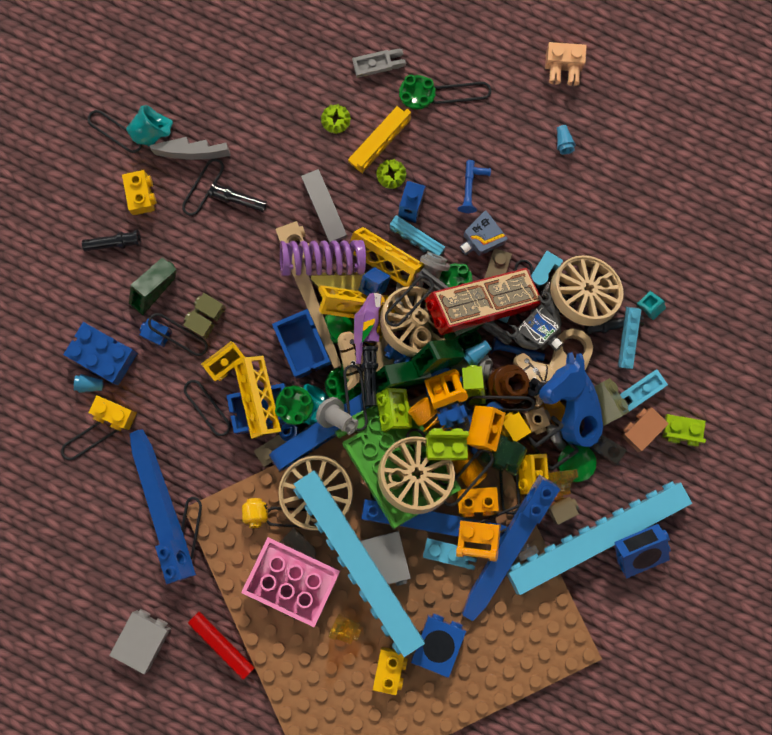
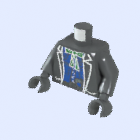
(539, 328)

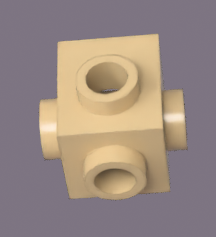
(544, 417)

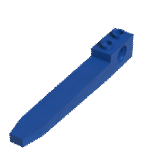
(429, 521)
(524, 521)
(173, 548)

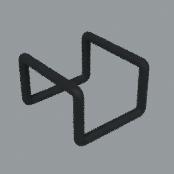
(534, 445)

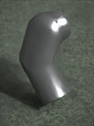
(556, 438)

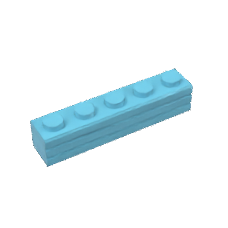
(416, 236)
(629, 337)

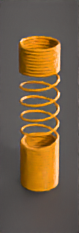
(422, 413)

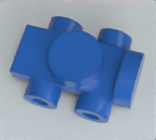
(391, 353)
(457, 414)

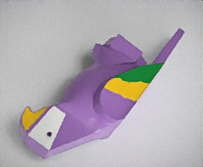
(366, 323)

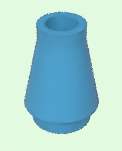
(565, 142)
(477, 353)
(87, 384)

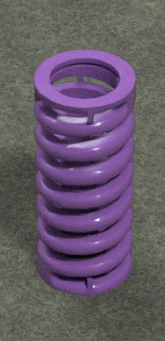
(291, 248)

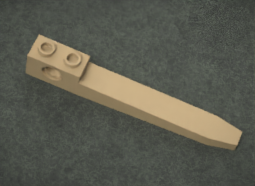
(291, 233)

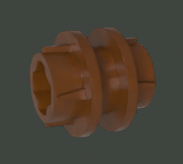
(508, 381)

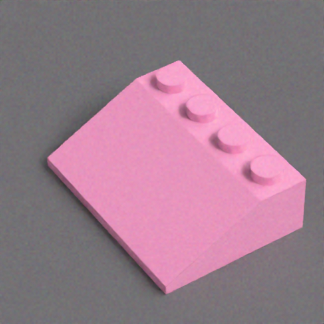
(290, 582)

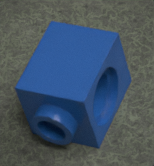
(374, 282)
(150, 335)

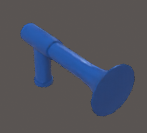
(467, 206)
(498, 345)

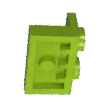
(393, 409)
(684, 429)
(447, 444)

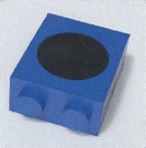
(642, 550)
(440, 646)

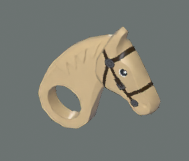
(348, 356)
(543, 371)

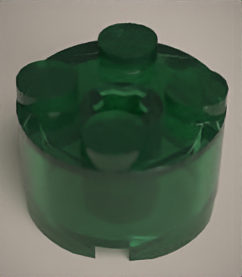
(508, 456)

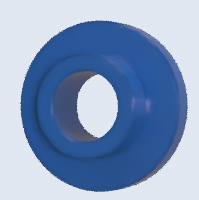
(293, 431)

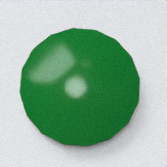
(417, 91)
(456, 275)
(338, 325)
(335, 386)
(294, 405)
(583, 461)

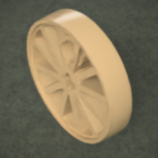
(586, 290)
(418, 322)
(292, 468)
(405, 474)

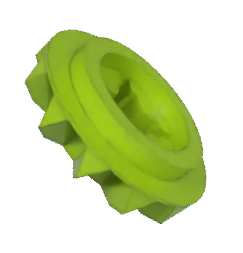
(341, 124)
(387, 181)

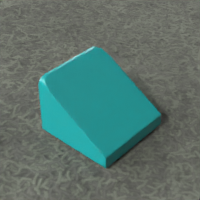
(652, 305)

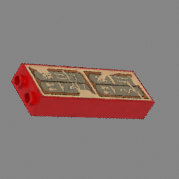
(482, 301)

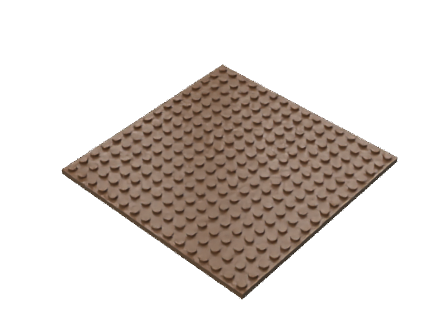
(327, 683)

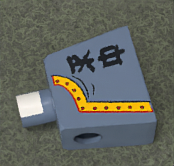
(483, 236)

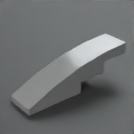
(183, 149)
(324, 206)

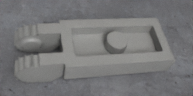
(377, 62)

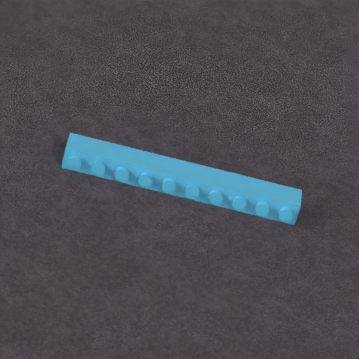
(598, 538)
(359, 563)

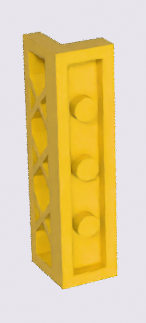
(380, 139)
(390, 253)
(343, 302)
(253, 396)

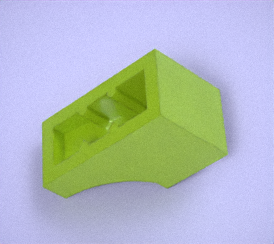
(474, 383)

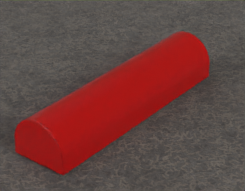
(221, 645)

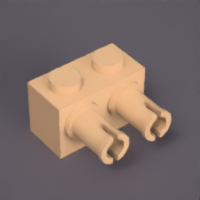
(565, 57)

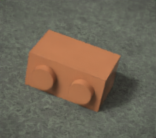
(644, 429)

